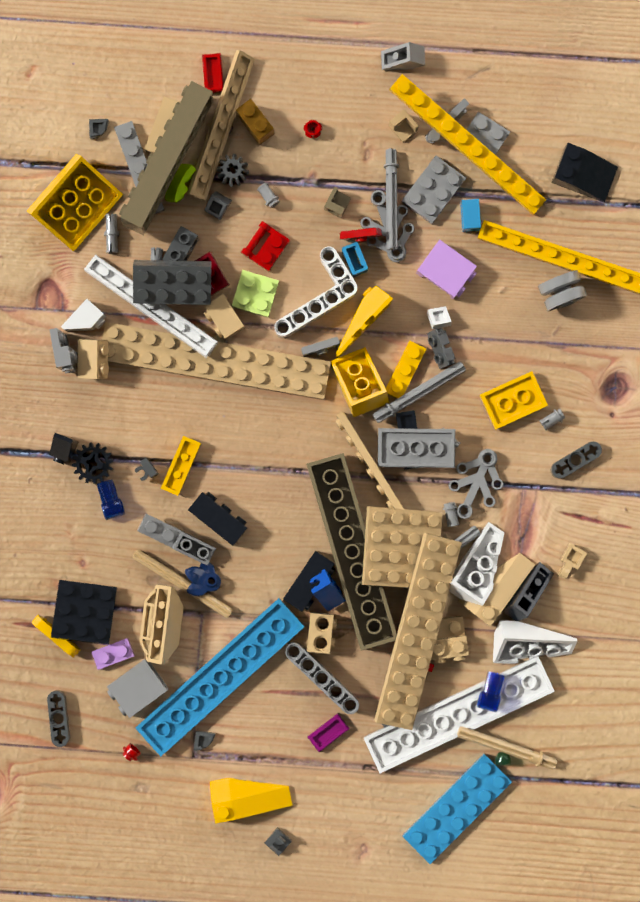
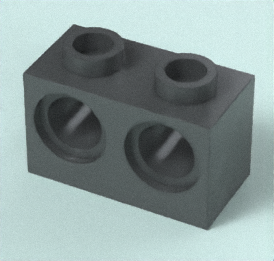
(181, 246)

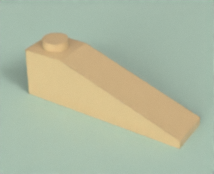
(506, 583)

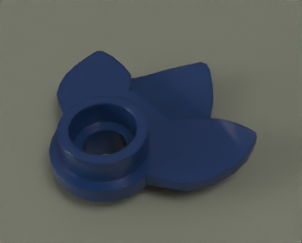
(199, 577)

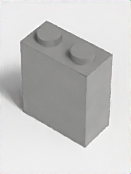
(137, 688)

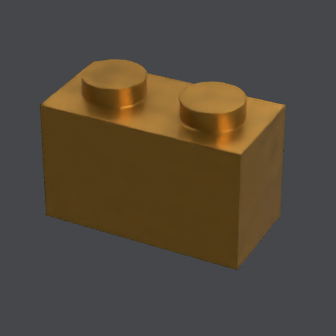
(255, 121)

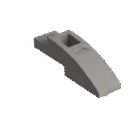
(176, 539)

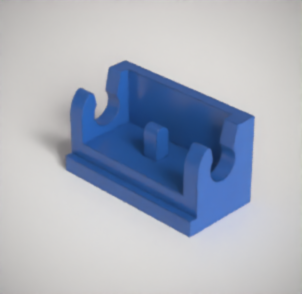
(327, 591)

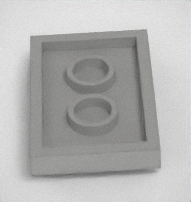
(433, 189)

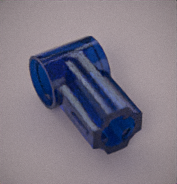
(111, 504)
(490, 696)

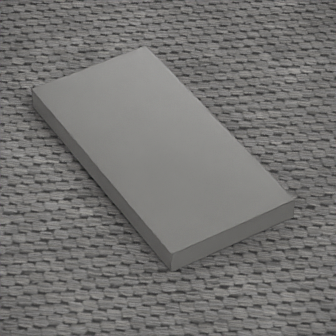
(416, 448)

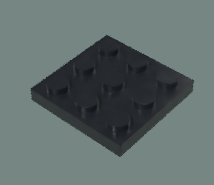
(83, 612)

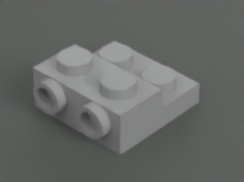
(65, 357)

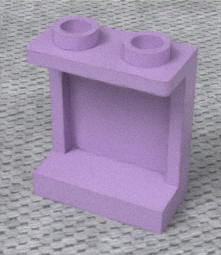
(447, 269)

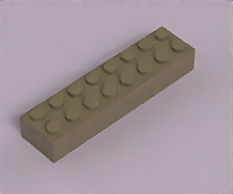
(166, 158)

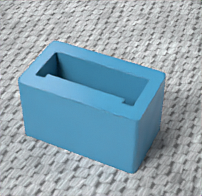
(470, 215)
(354, 259)

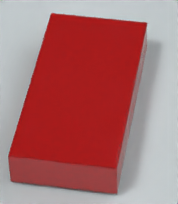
(213, 72)

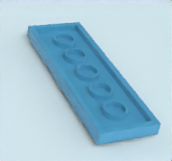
(457, 808)

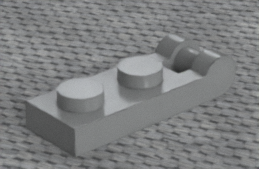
(458, 111)

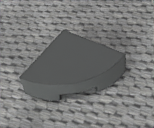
(97, 127)
(203, 740)

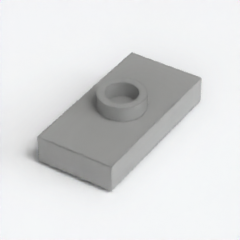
(320, 347)

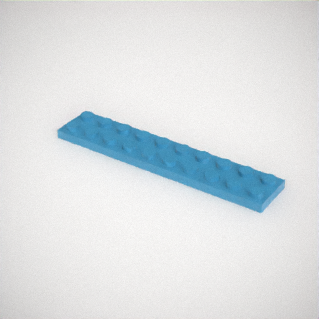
(219, 677)

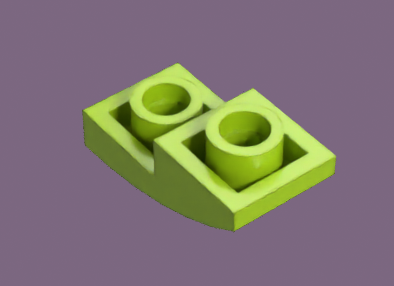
(177, 187)

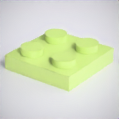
(255, 293)

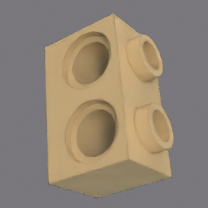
(316, 632)

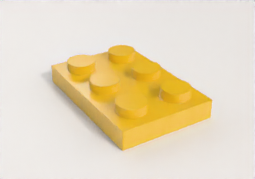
(513, 400)

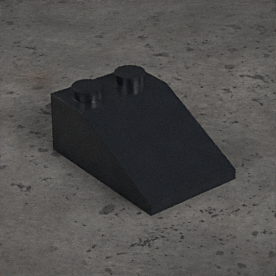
(584, 172)

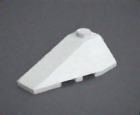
(476, 571)
(520, 640)

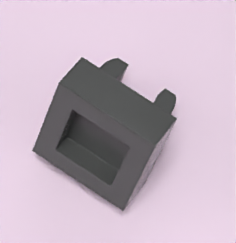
(148, 468)
(278, 841)

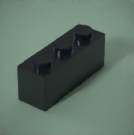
(218, 518)
(300, 592)

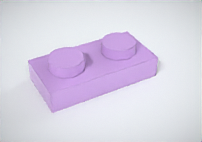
(113, 653)

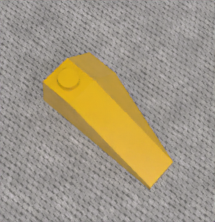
(370, 308)
(242, 798)

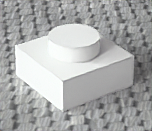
(439, 317)

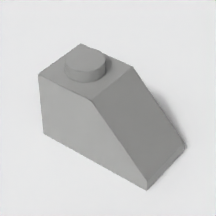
(403, 57)

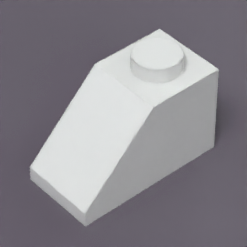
(85, 318)

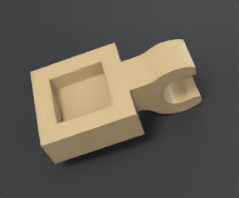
(572, 558)

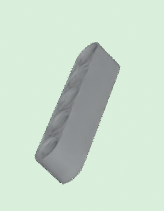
(326, 686)

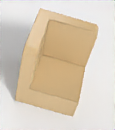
(403, 125)

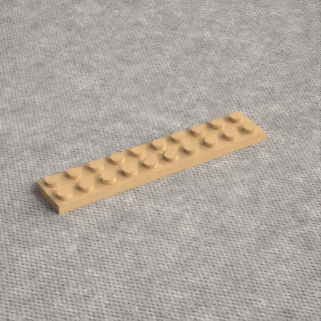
(418, 631)

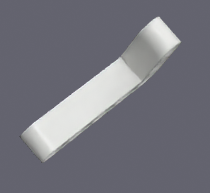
(321, 300)

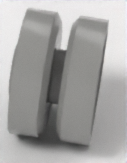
(562, 290)

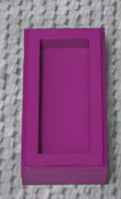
(328, 732)

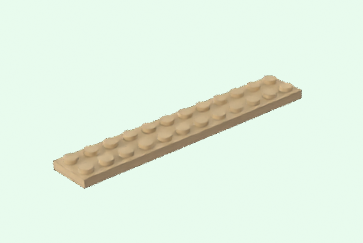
(225, 363)

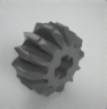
(236, 164)

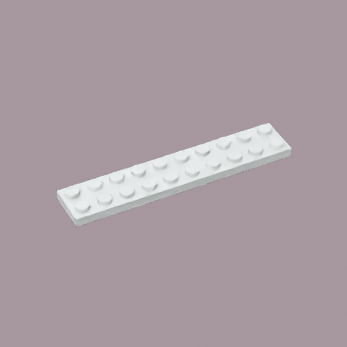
(442, 720)

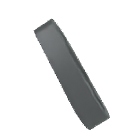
(591, 457)
(52, 704)

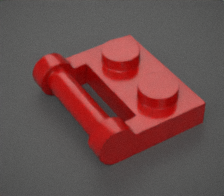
(270, 250)

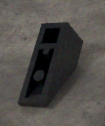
(528, 593)

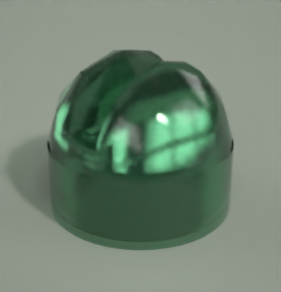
(502, 759)

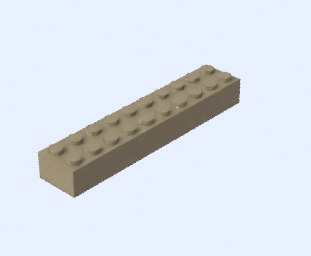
(347, 541)

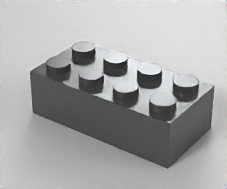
(172, 282)

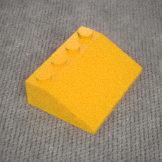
(75, 202)

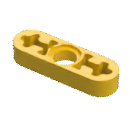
(46, 628)

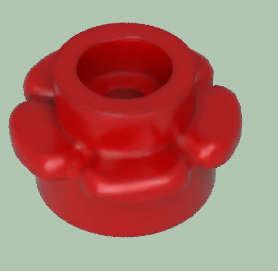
(312, 124)
(131, 752)

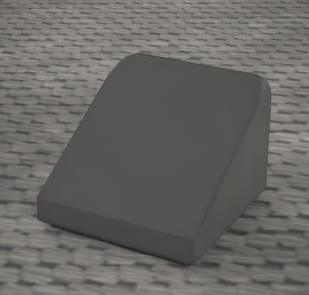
(217, 205)

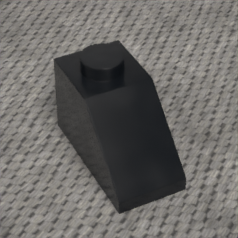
(62, 448)

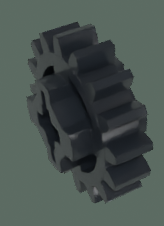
(90, 472)

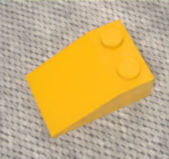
(360, 382)

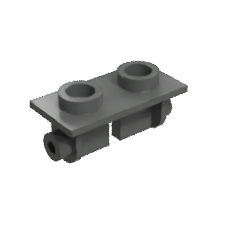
(443, 356)

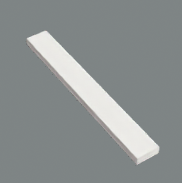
(159, 313)

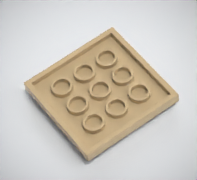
(394, 544)

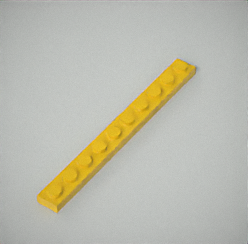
(467, 144)
(560, 256)

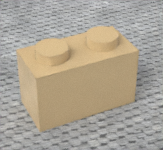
(224, 318)
(93, 359)

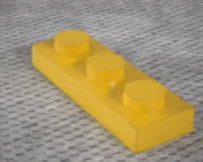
(405, 369)
(180, 465)

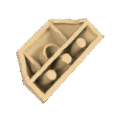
(161, 624)

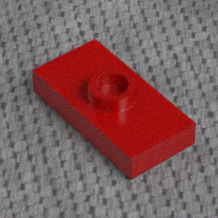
(361, 234)

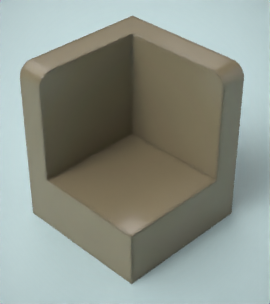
(337, 203)

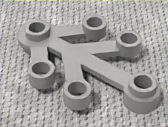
(382, 212)
(477, 480)

